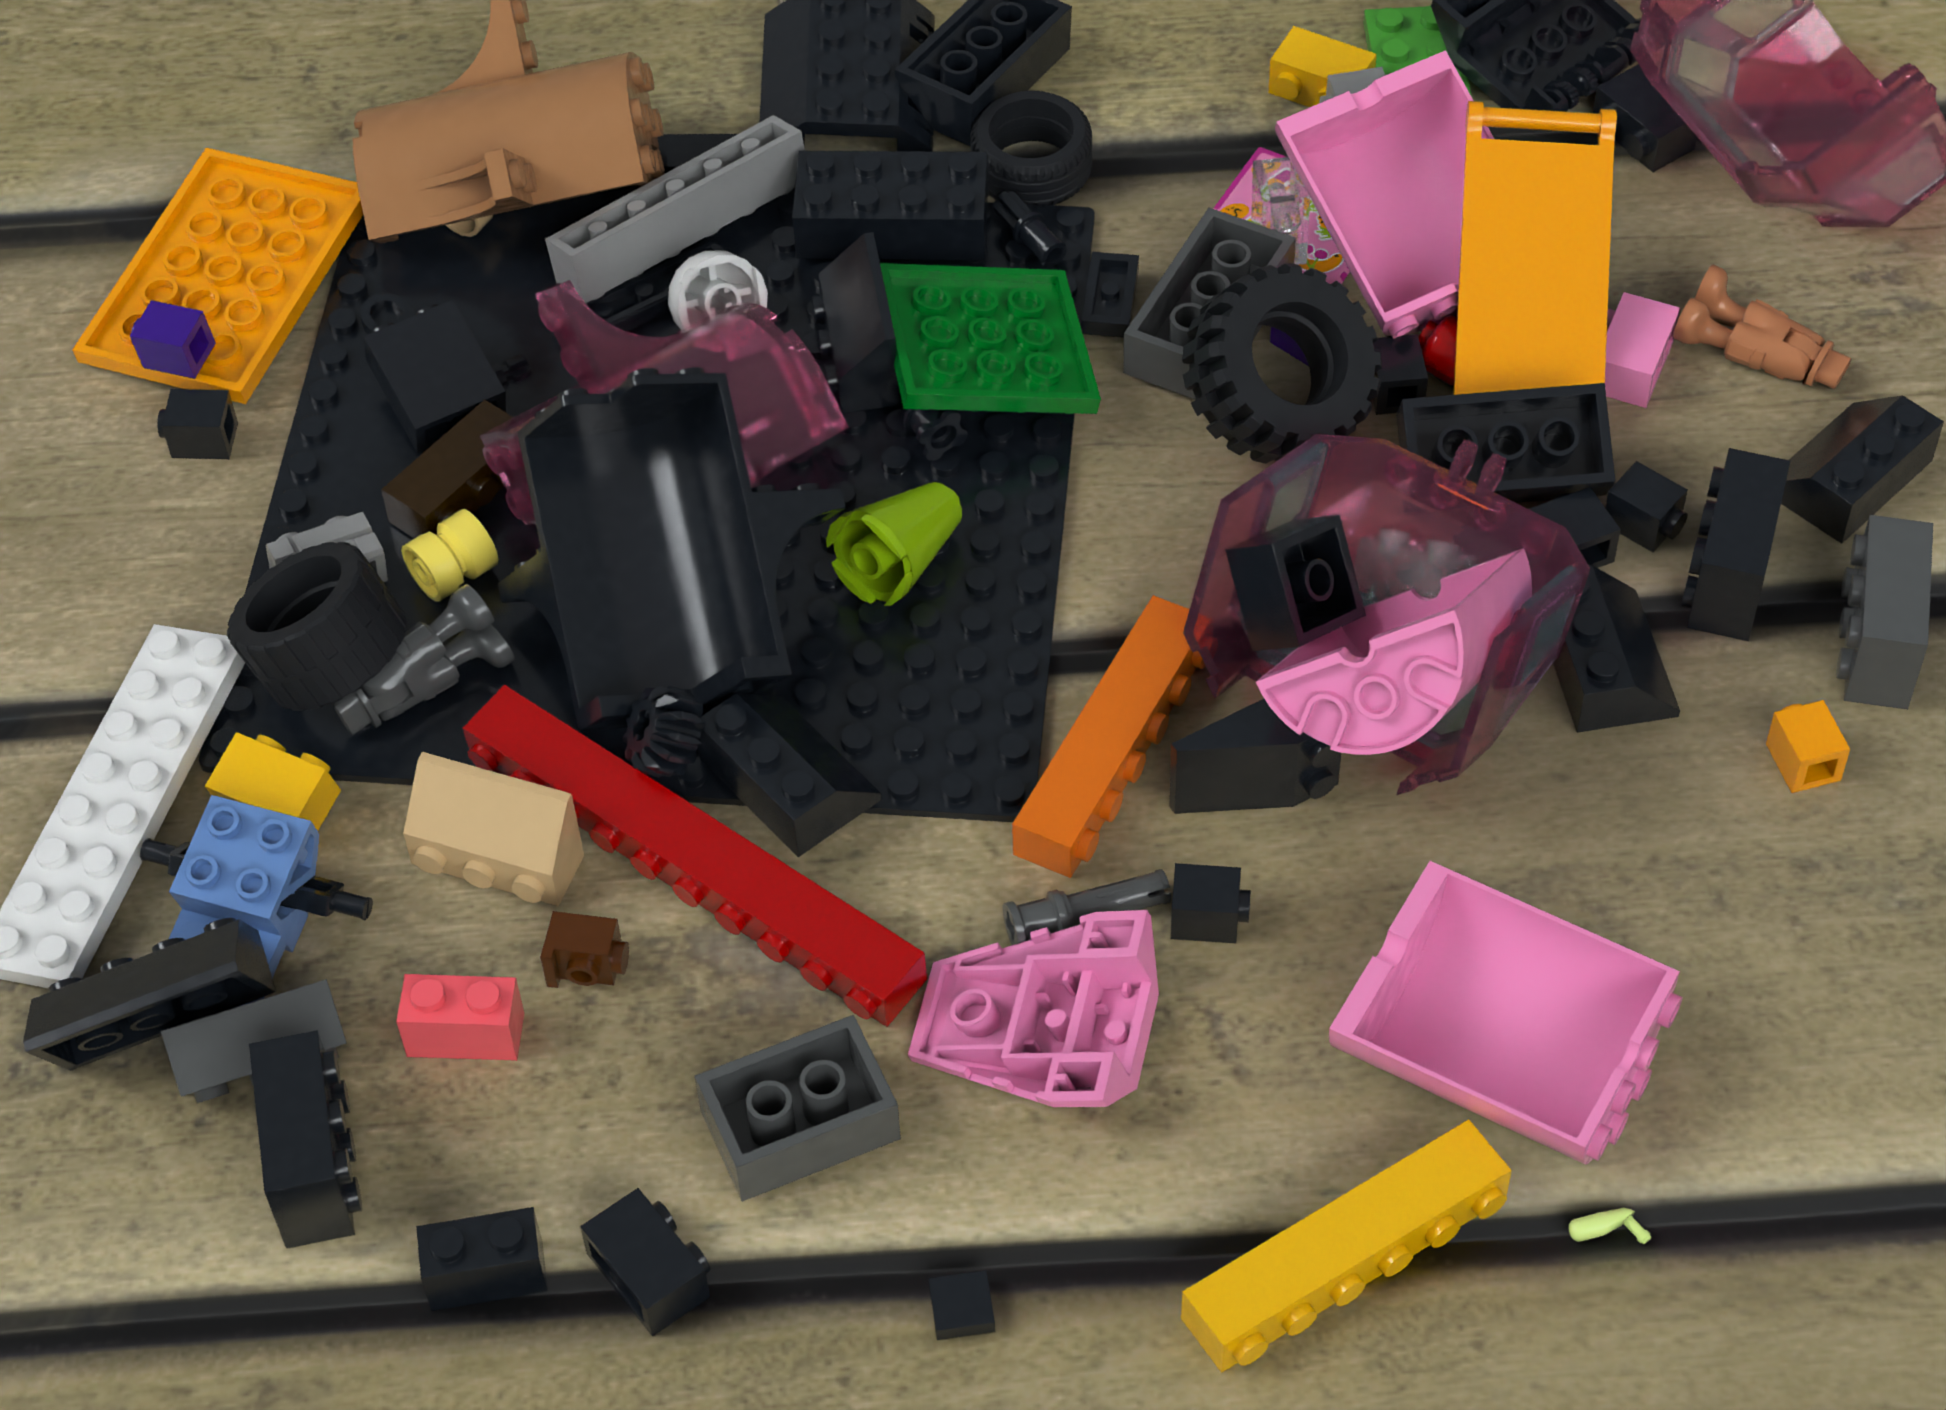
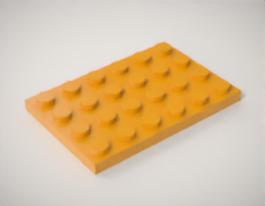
(244, 249)

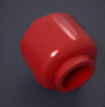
(1439, 348)

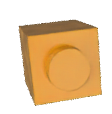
(1807, 746)

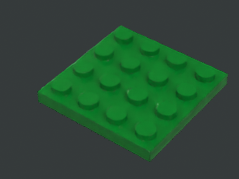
(988, 340)

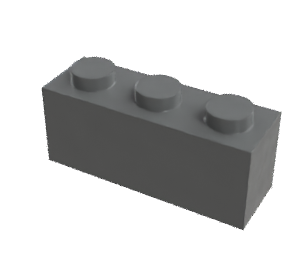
(217, 1047)

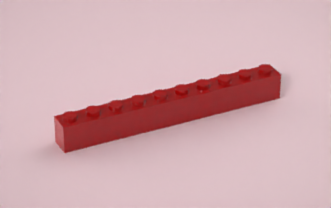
(702, 859)

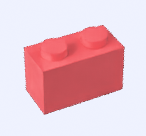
(460, 1017)

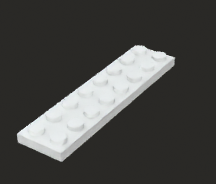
(114, 804)

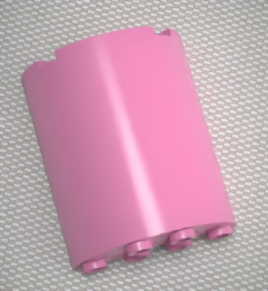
(1391, 186)
(1401, 663)
(1510, 1013)

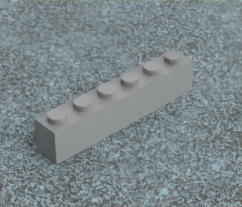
(677, 209)

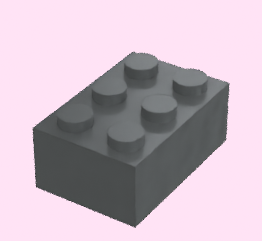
(1887, 611)
(798, 1107)

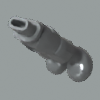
(426, 666)

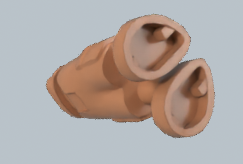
(1760, 335)

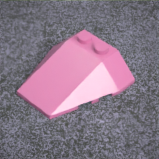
(1049, 1015)

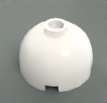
(712, 283)

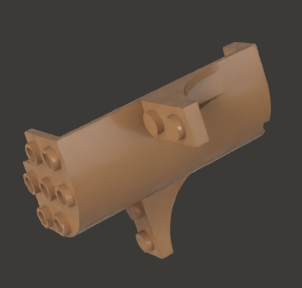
(506, 136)

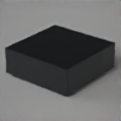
(961, 1305)

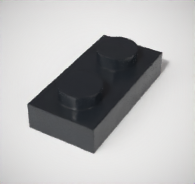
(1109, 294)

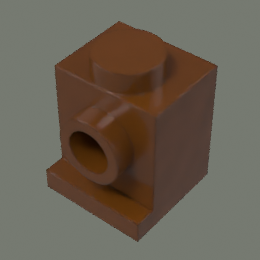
(583, 950)

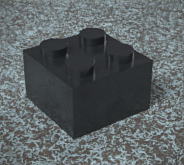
(1295, 583)

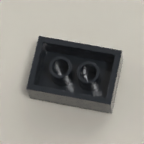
(1738, 543)
(304, 1139)

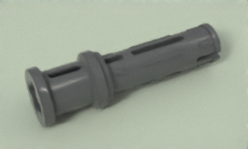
(1063, 911)

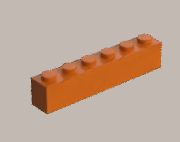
(1108, 742)

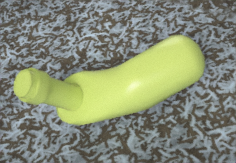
(1605, 1222)

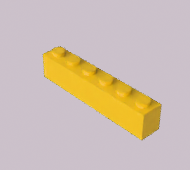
(1345, 1246)

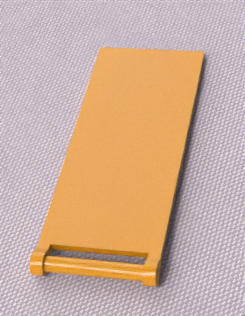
(1534, 252)

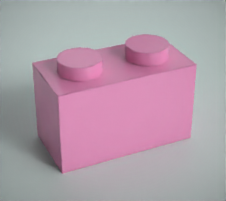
(1637, 347)

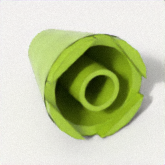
(893, 541)

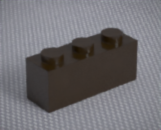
(446, 476)

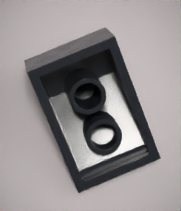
(1249, 764)

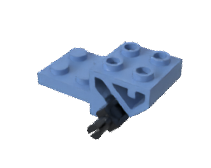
(251, 869)

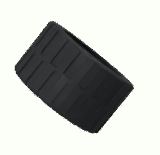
(317, 626)

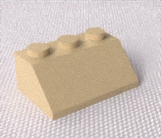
(492, 830)

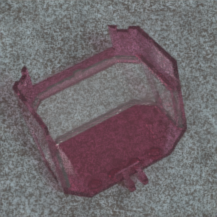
(1795, 108)

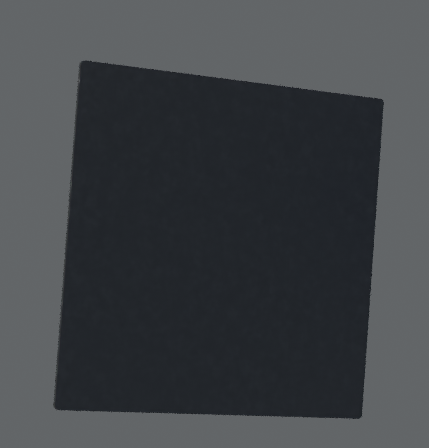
(919, 695)

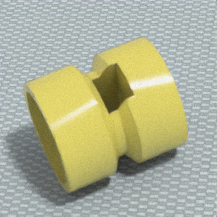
(456, 551)

